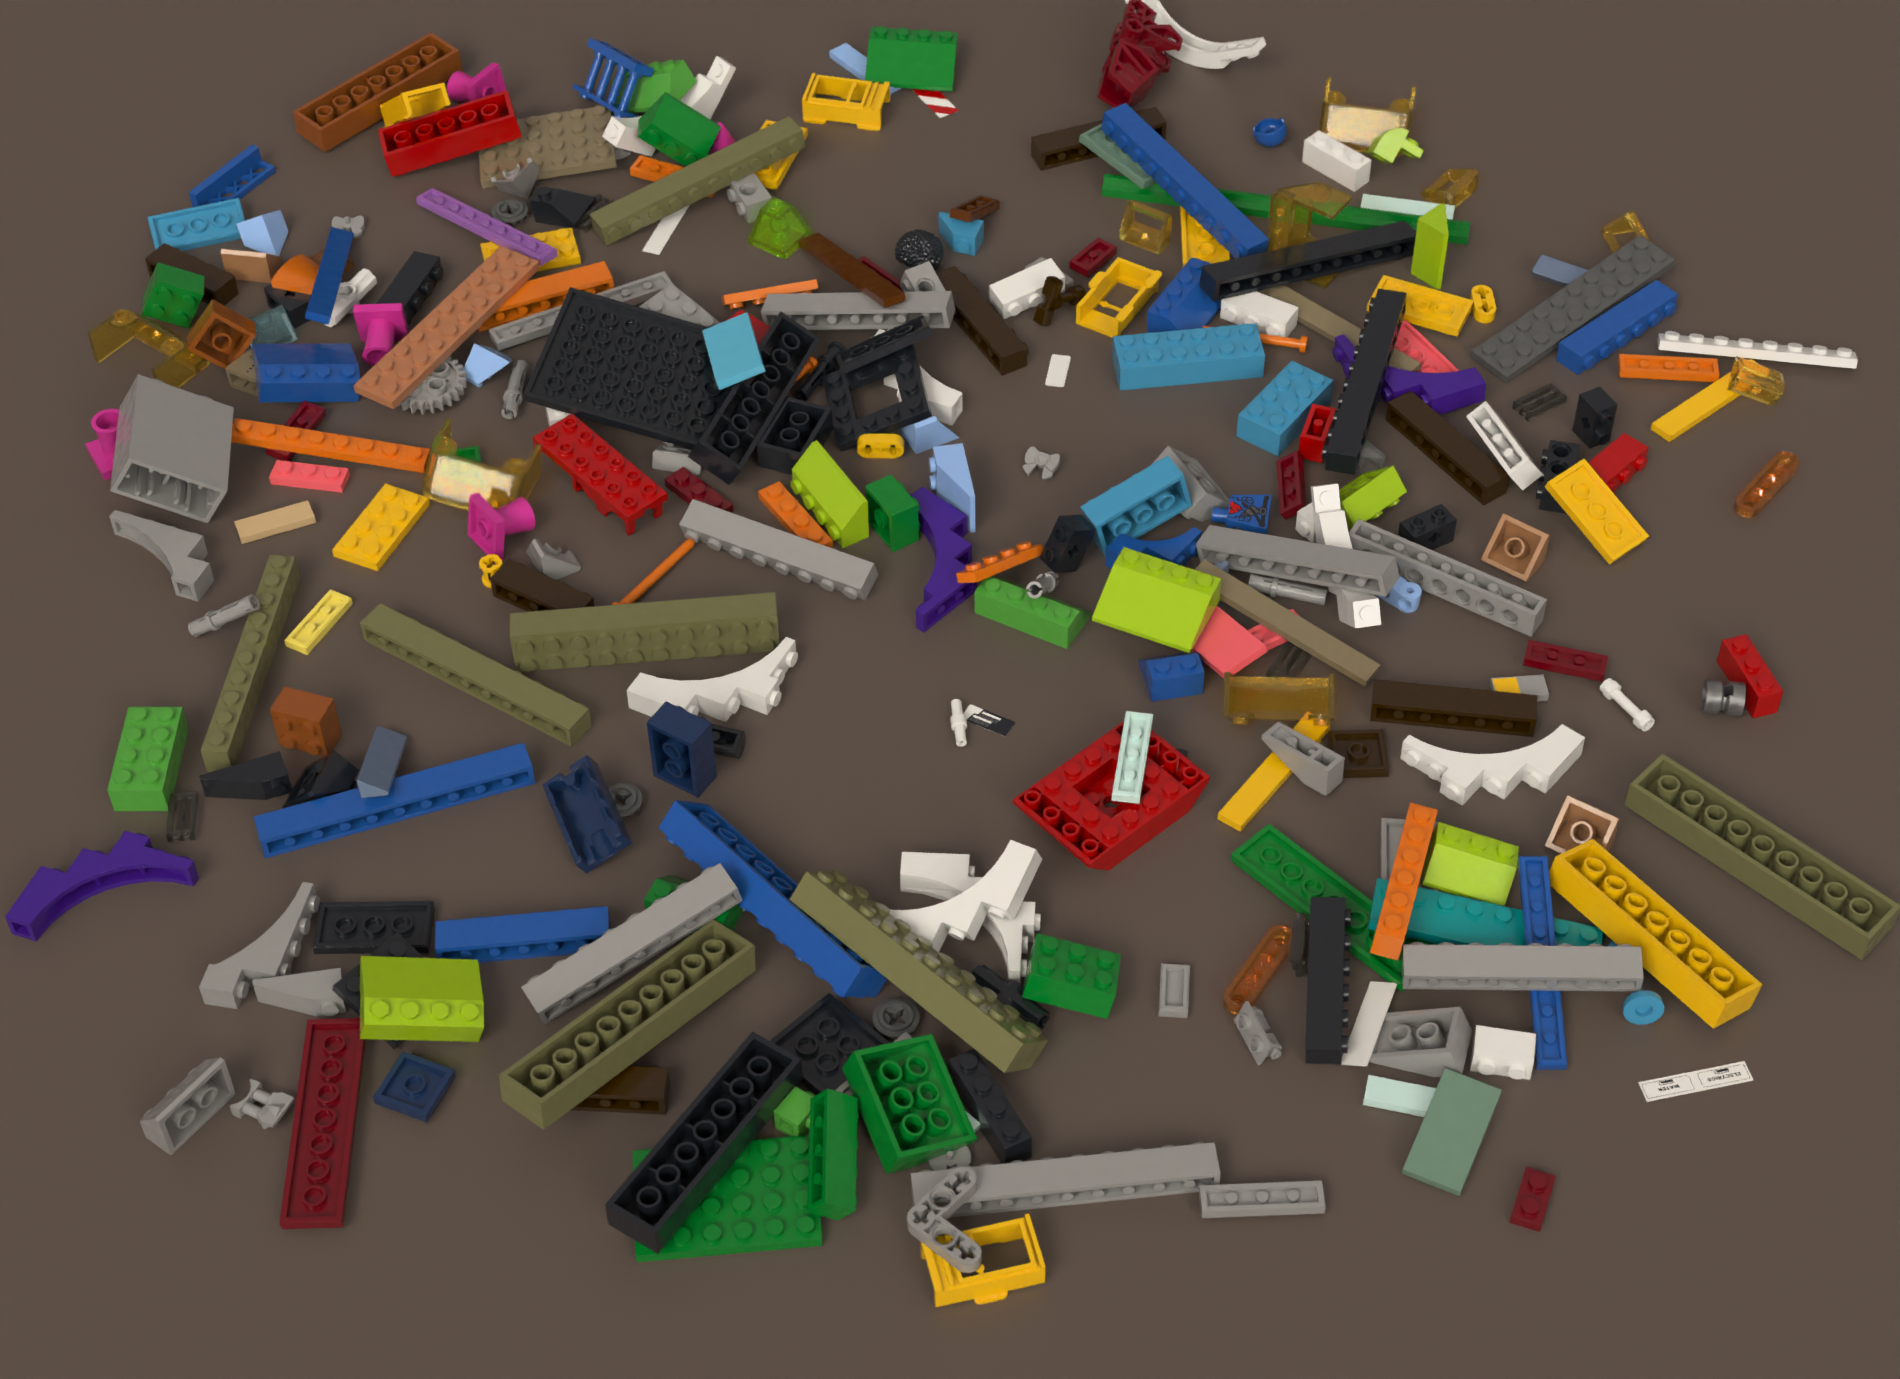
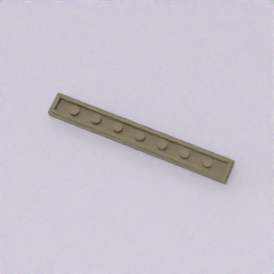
(1332, 325)
(1292, 627)

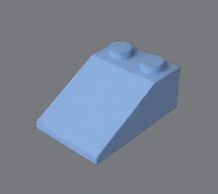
(953, 480)

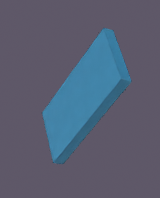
(197, 225)

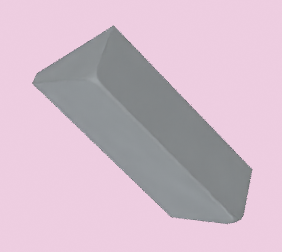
(674, 458)

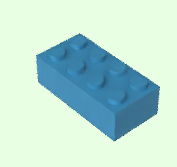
(1282, 408)
(1138, 503)

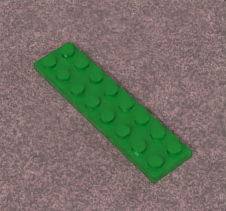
(1297, 876)

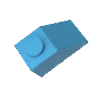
(961, 235)

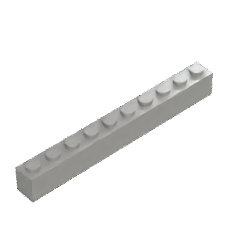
(1080, 1179)

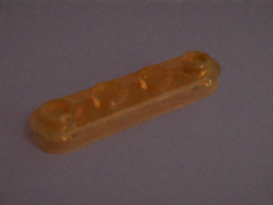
(1766, 484)
(1258, 969)

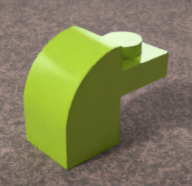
(1390, 142)

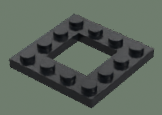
(910, 410)

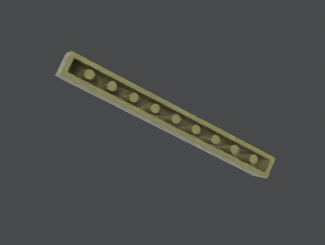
(697, 180)
(251, 664)
(476, 674)

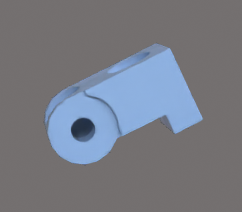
(1404, 596)

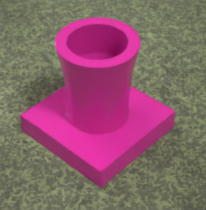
(466, 88)
(379, 327)
(103, 448)
(490, 526)

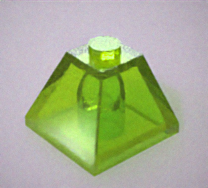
(778, 228)

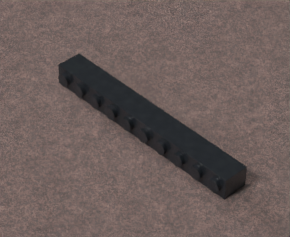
(1307, 260)
(1365, 382)

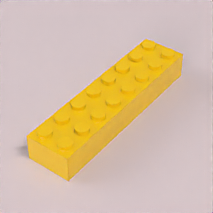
(1670, 944)

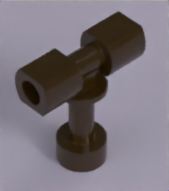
(1054, 299)

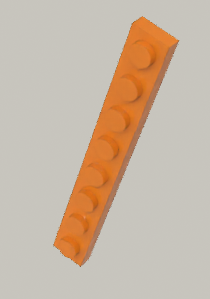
(330, 445)

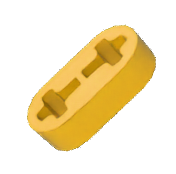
(1487, 303)
(880, 446)

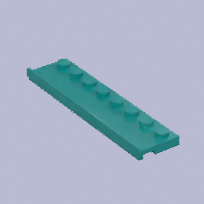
(1462, 921)

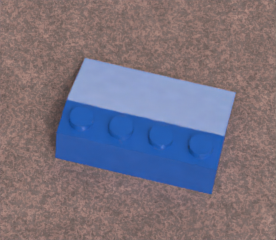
(305, 372)

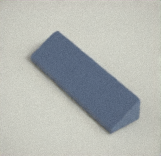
(1556, 271)
(381, 763)

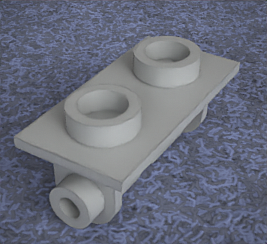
(1252, 1027)

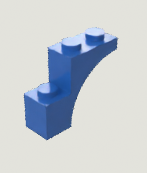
(1175, 550)

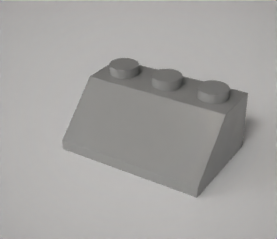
(1201, 487)
(188, 1105)

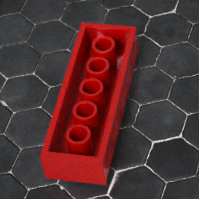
(449, 133)

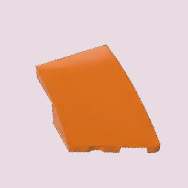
(296, 275)

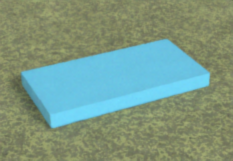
(733, 351)

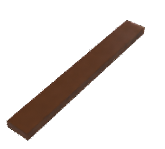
(852, 270)

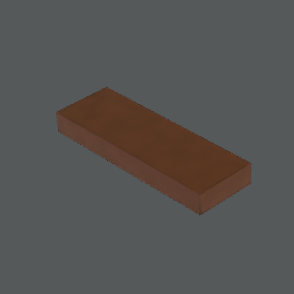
(975, 208)

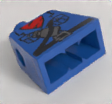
(1245, 513)

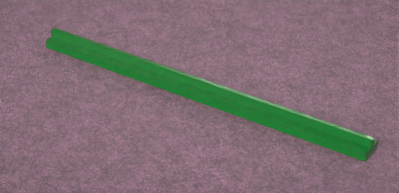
(1259, 205)

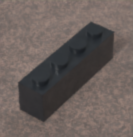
(414, 283)
(990, 1107)

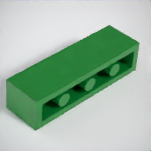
(832, 1155)

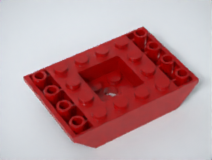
(1073, 799)

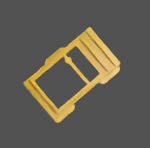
(414, 104)
(864, 114)
(1102, 283)
(989, 1286)

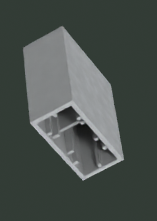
(172, 449)

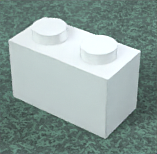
(1503, 1052)

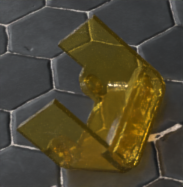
(1359, 125)
(1292, 216)
(125, 325)
(454, 478)
(1280, 699)

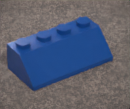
(1183, 302)

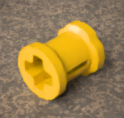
(488, 568)

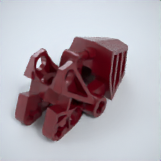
(1137, 57)

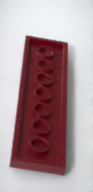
(323, 1125)

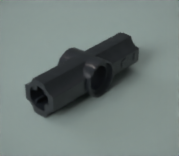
(1011, 993)

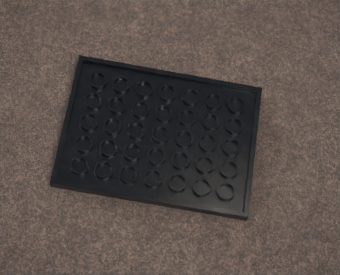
(627, 369)

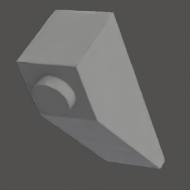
(1307, 759)
(303, 992)

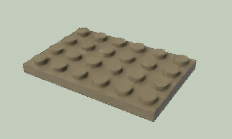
(556, 142)

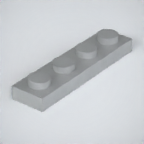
(1261, 1199)

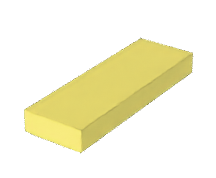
(318, 622)

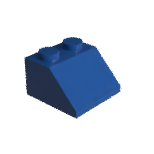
(1173, 675)

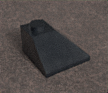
(560, 206)
(322, 779)

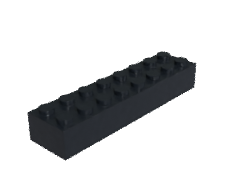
(754, 402)
(703, 1142)

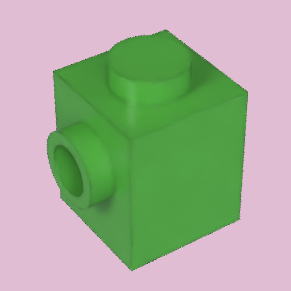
(793, 1113)

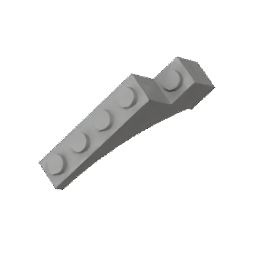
(177, 549)
(264, 958)

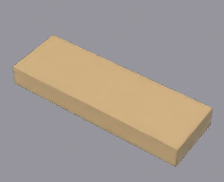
(275, 522)

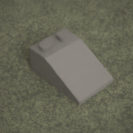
(1423, 1041)

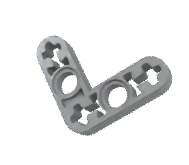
(938, 1223)

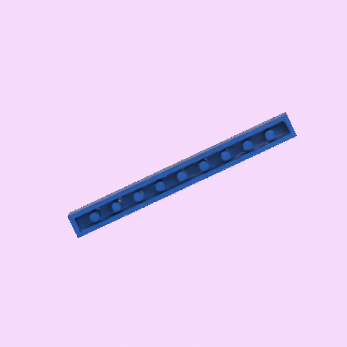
(1183, 182)
(408, 798)

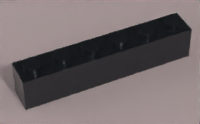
(1325, 981)

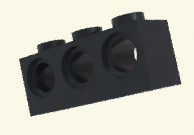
(1556, 460)

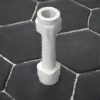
(1612, 690)

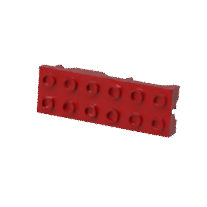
(601, 471)

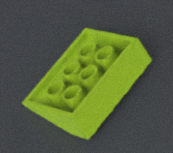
(1157, 600)
(420, 999)

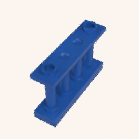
(624, 63)

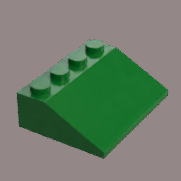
(912, 58)
(908, 1102)

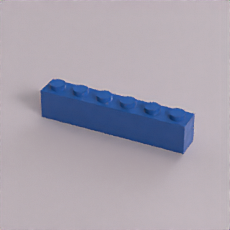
(1617, 327)
(520, 934)

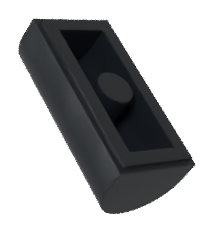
(728, 741)

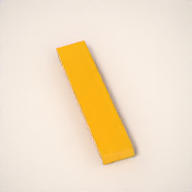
(1695, 409)
(1264, 783)

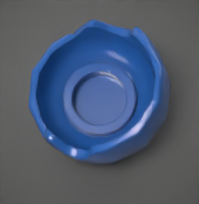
(1270, 132)

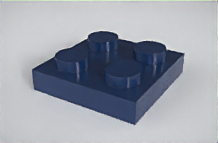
(414, 1086)

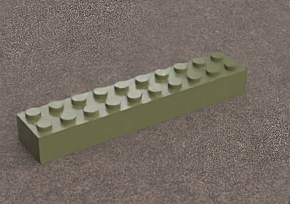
(644, 632)
(1763, 856)
(920, 970)
(626, 1024)

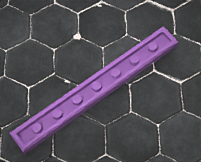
(485, 226)

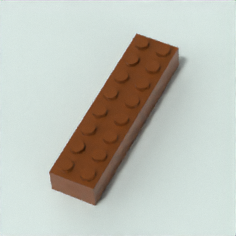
(356, 102)

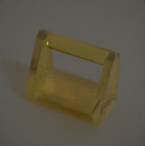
(1465, 185)
(1623, 224)
(1143, 235)
(1753, 385)

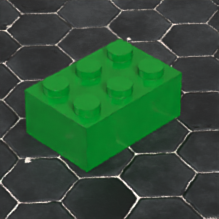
(1071, 976)

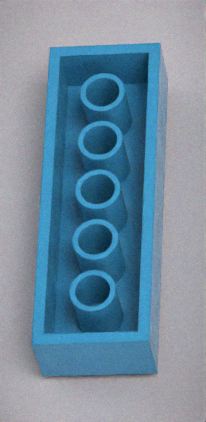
(1188, 356)

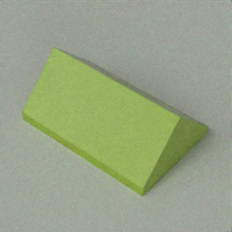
(1431, 246)

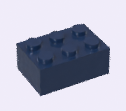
(682, 749)

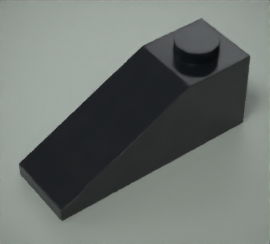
(253, 779)

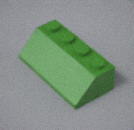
(667, 77)
(1040, 617)

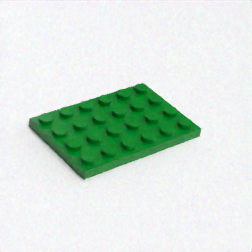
(751, 1208)

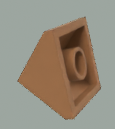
(250, 265)
(1516, 548)
(1580, 823)

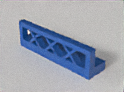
(230, 175)

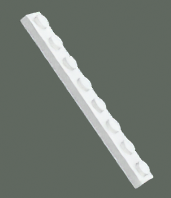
(1764, 351)

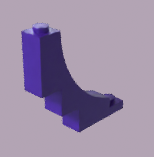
(944, 530)

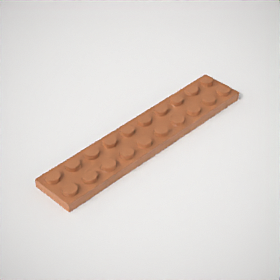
(446, 327)

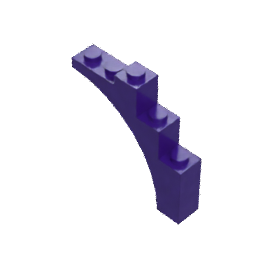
(1438, 390)
(93, 872)

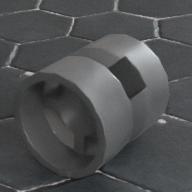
(1721, 697)

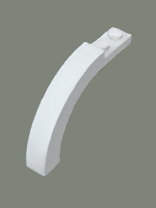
(1203, 52)

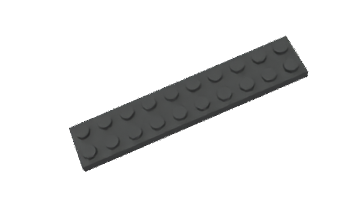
(1572, 308)

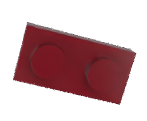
(1092, 257)
(1532, 1199)

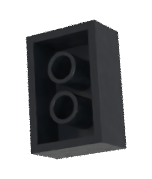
(792, 432)

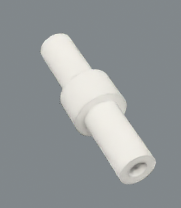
(958, 722)

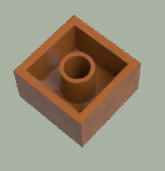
(221, 335)
(306, 721)

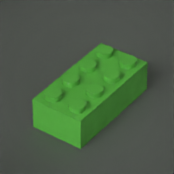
(148, 759)

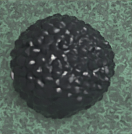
(919, 247)

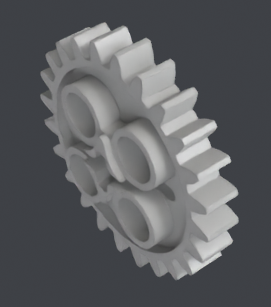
(438, 388)

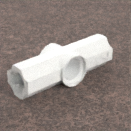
(350, 294)

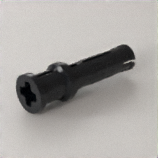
(826, 364)

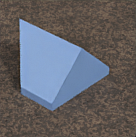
(264, 233)
(483, 363)
(926, 434)

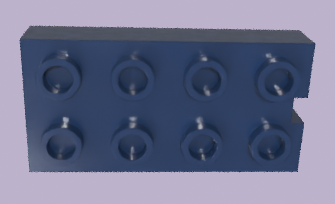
(587, 814)

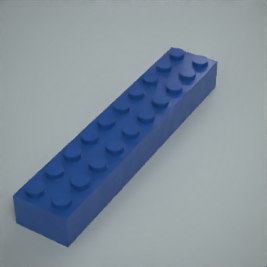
(766, 894)

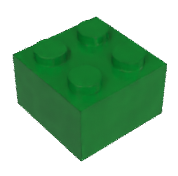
(173, 295)
(892, 512)

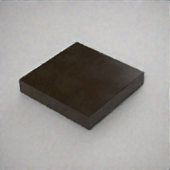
(1363, 752)

